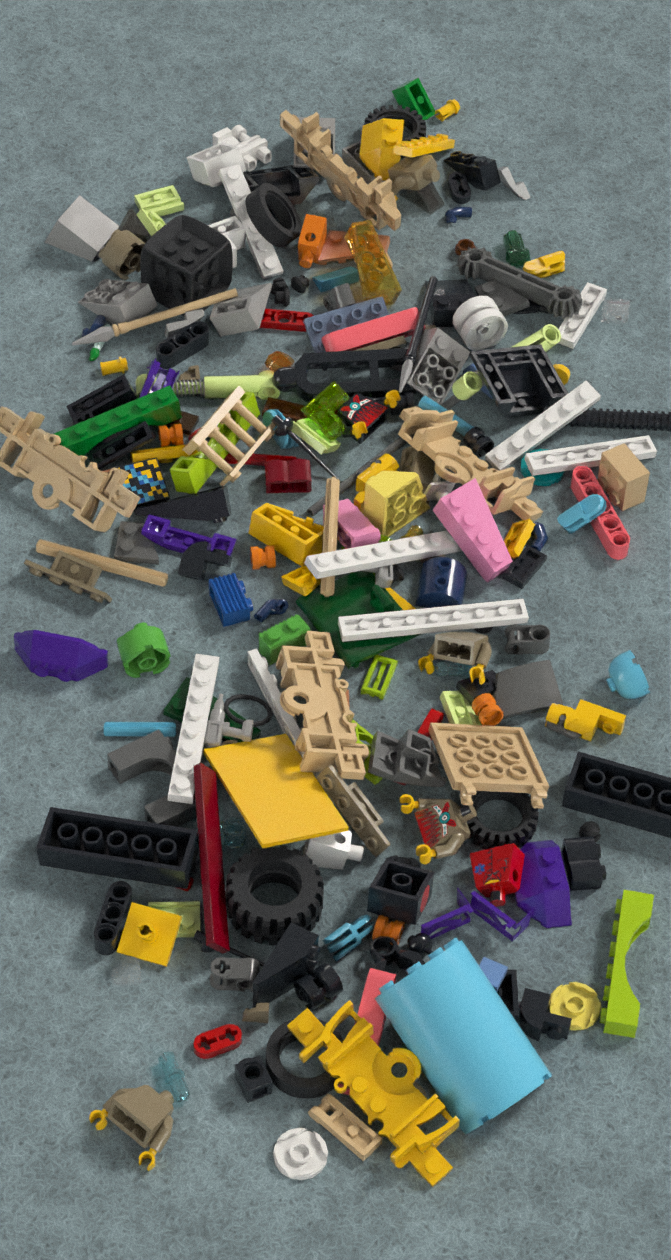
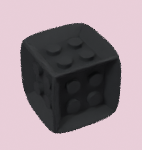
(186, 262)

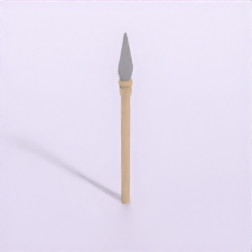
(104, 334)

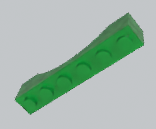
(155, 408)

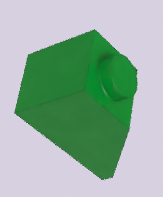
(415, 97)

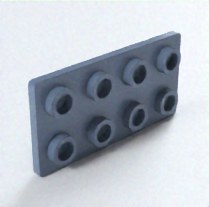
(341, 318)

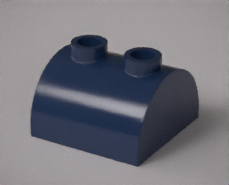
(441, 583)

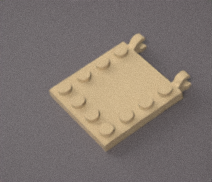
(489, 760)

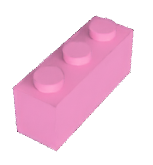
(354, 527)

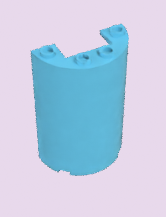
(462, 1036)

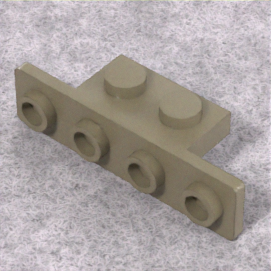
(74, 572)
(355, 809)

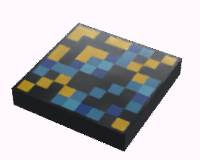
(146, 481)

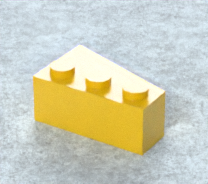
(289, 534)

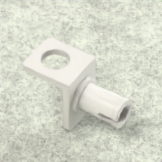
(438, 489)

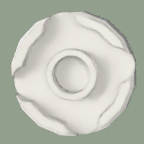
(292, 1155)

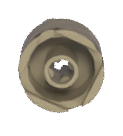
(122, 253)

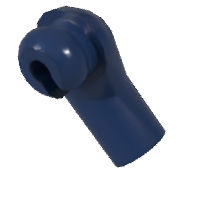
(457, 212)
(99, 322)
(540, 536)
(271, 607)

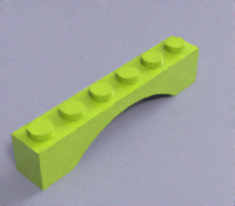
(193, 471)
(622, 1005)

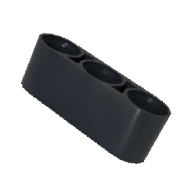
(182, 345)
(112, 908)

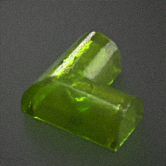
(321, 411)

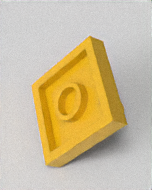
(149, 934)

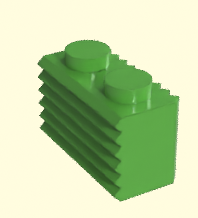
(286, 634)

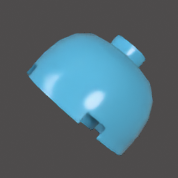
(627, 677)

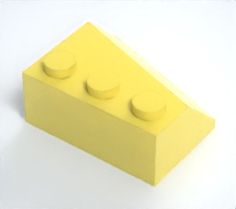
(393, 500)

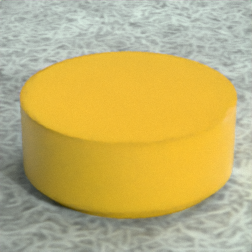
(563, 372)

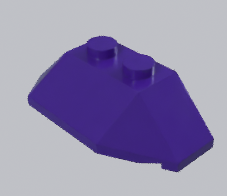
(59, 655)
(544, 885)

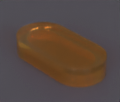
(278, 360)

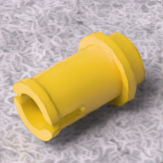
(447, 110)
(114, 366)

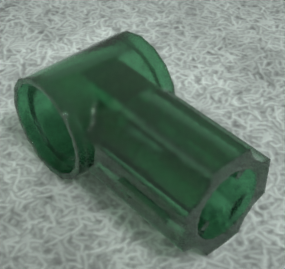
(516, 253)

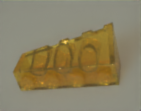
(372, 262)

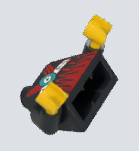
(365, 414)

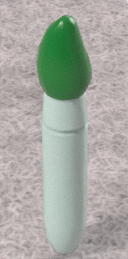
(95, 351)

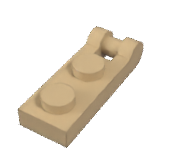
(346, 1127)

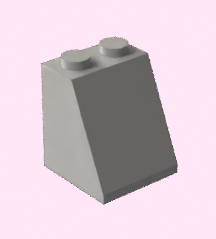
(82, 230)

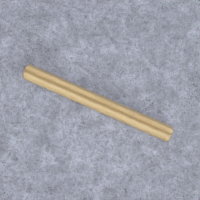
(330, 529)
(105, 563)

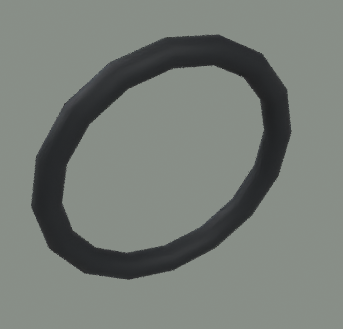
(247, 697)

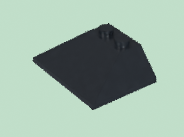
(293, 183)
(519, 379)
(102, 400)

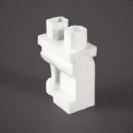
(251, 148)

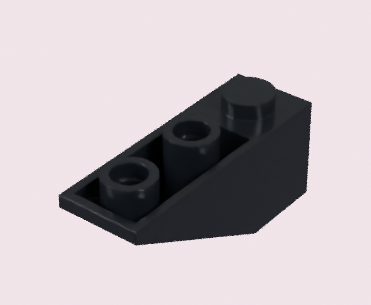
(480, 171)

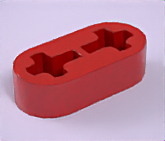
(217, 1040)

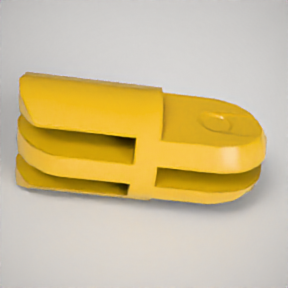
(546, 265)

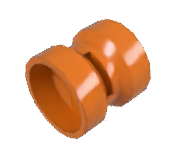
(171, 435)
(262, 557)
(487, 710)
(392, 929)

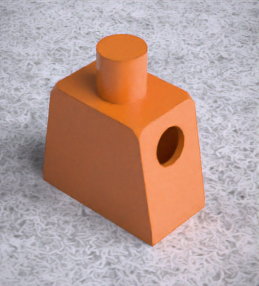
(310, 248)

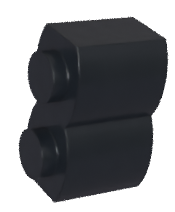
(582, 863)

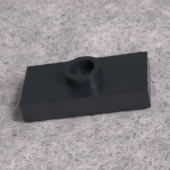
(524, 567)
(473, 690)

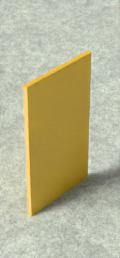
(273, 792)

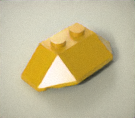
(378, 145)

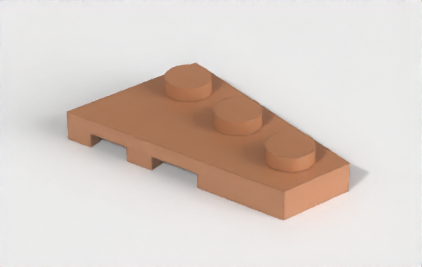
(337, 249)

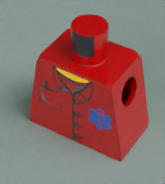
(498, 871)

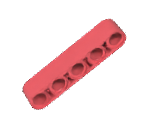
(372, 331)
(607, 525)
(369, 1007)

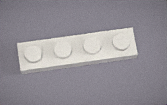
(573, 328)

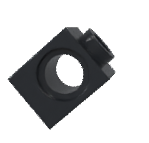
(253, 1088)

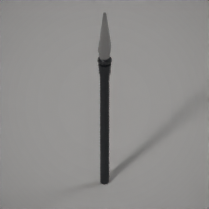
(410, 356)

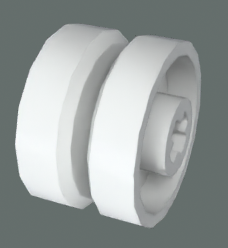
(480, 323)

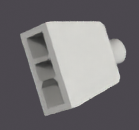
(332, 850)

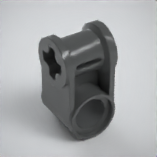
(339, 297)
(529, 639)
(236, 973)

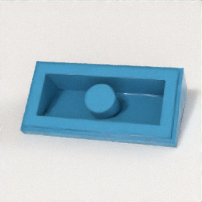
(335, 278)

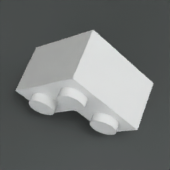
(234, 232)

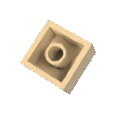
(623, 477)

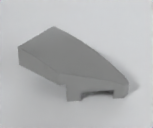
(517, 188)
(189, 318)

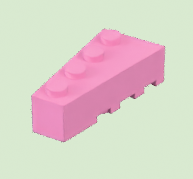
(474, 529)

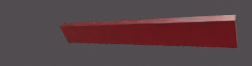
(211, 859)

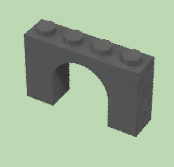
(151, 754)

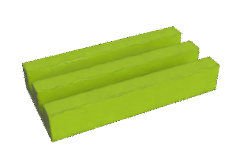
(373, 691)

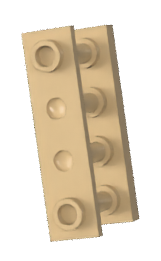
(211, 430)

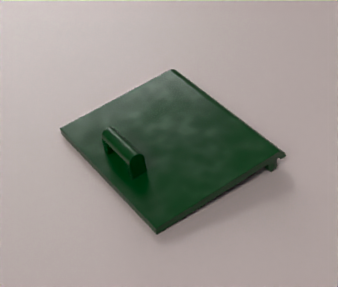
(352, 596)

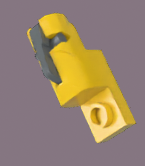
(382, 463)
(584, 720)

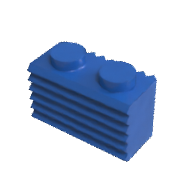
(229, 599)

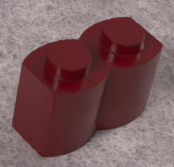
(288, 476)

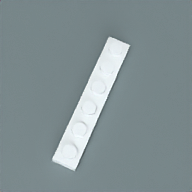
(261, 249)
(543, 426)
(584, 455)

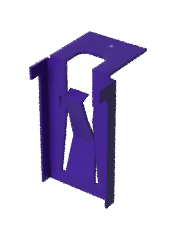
(154, 368)
(486, 907)
(443, 921)

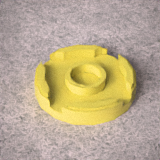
(579, 994)

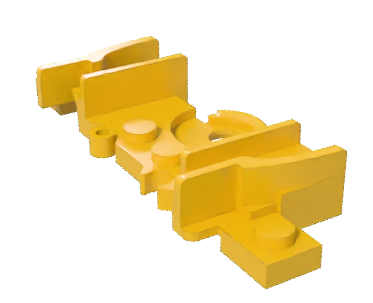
(377, 1092)

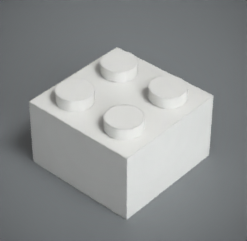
(207, 163)

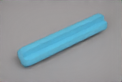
(428, 404)
(139, 728)

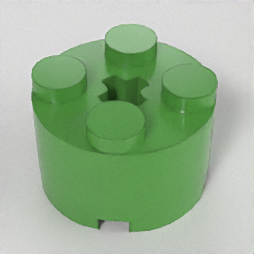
(143, 650)

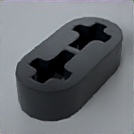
(456, 188)

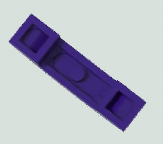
(178, 540)

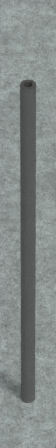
(393, 447)

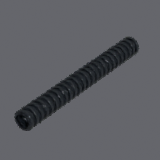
(622, 419)

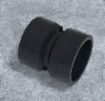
(319, 985)

